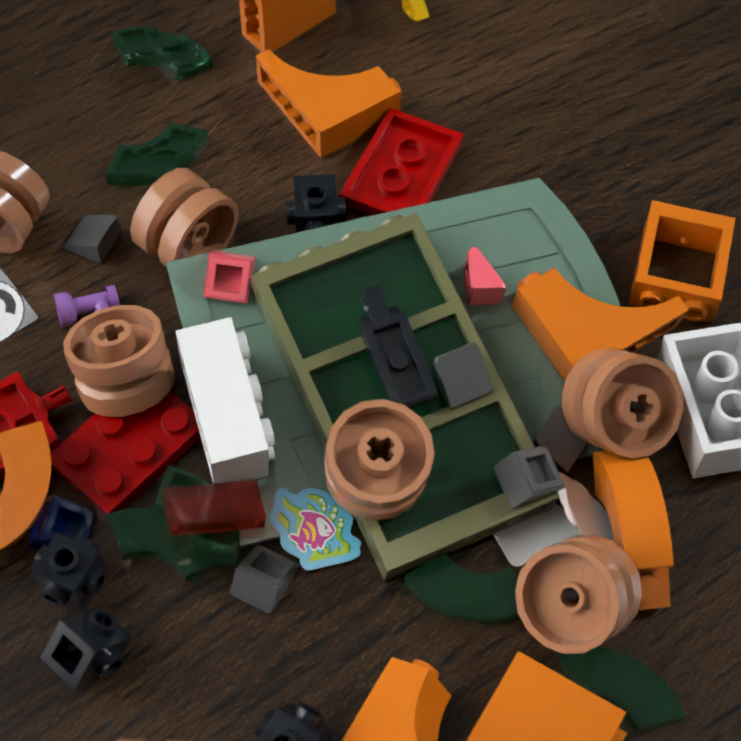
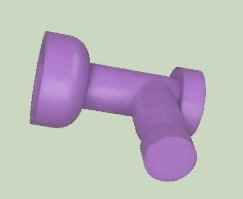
(70, 307)

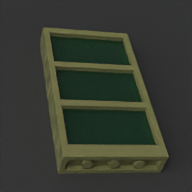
(314, 322)

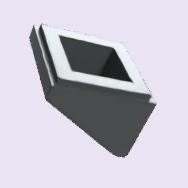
(94, 237)
(461, 375)
(559, 440)
(528, 476)
(263, 578)

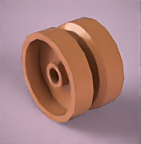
(21, 202)
(183, 217)
(119, 360)
(622, 402)
(402, 465)
(578, 593)

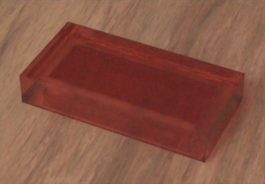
(213, 508)

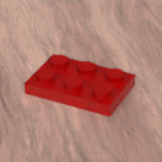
(401, 164)
(121, 456)

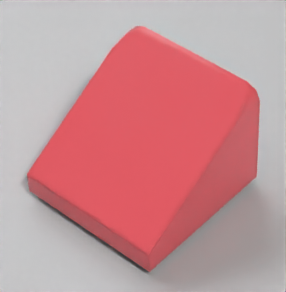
(229, 276)
(482, 282)

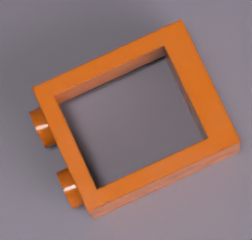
(687, 229)

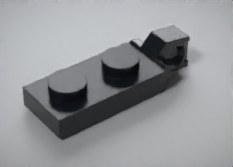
(395, 352)

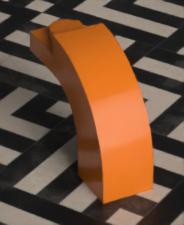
(26, 482)
(637, 520)

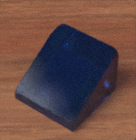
(61, 517)

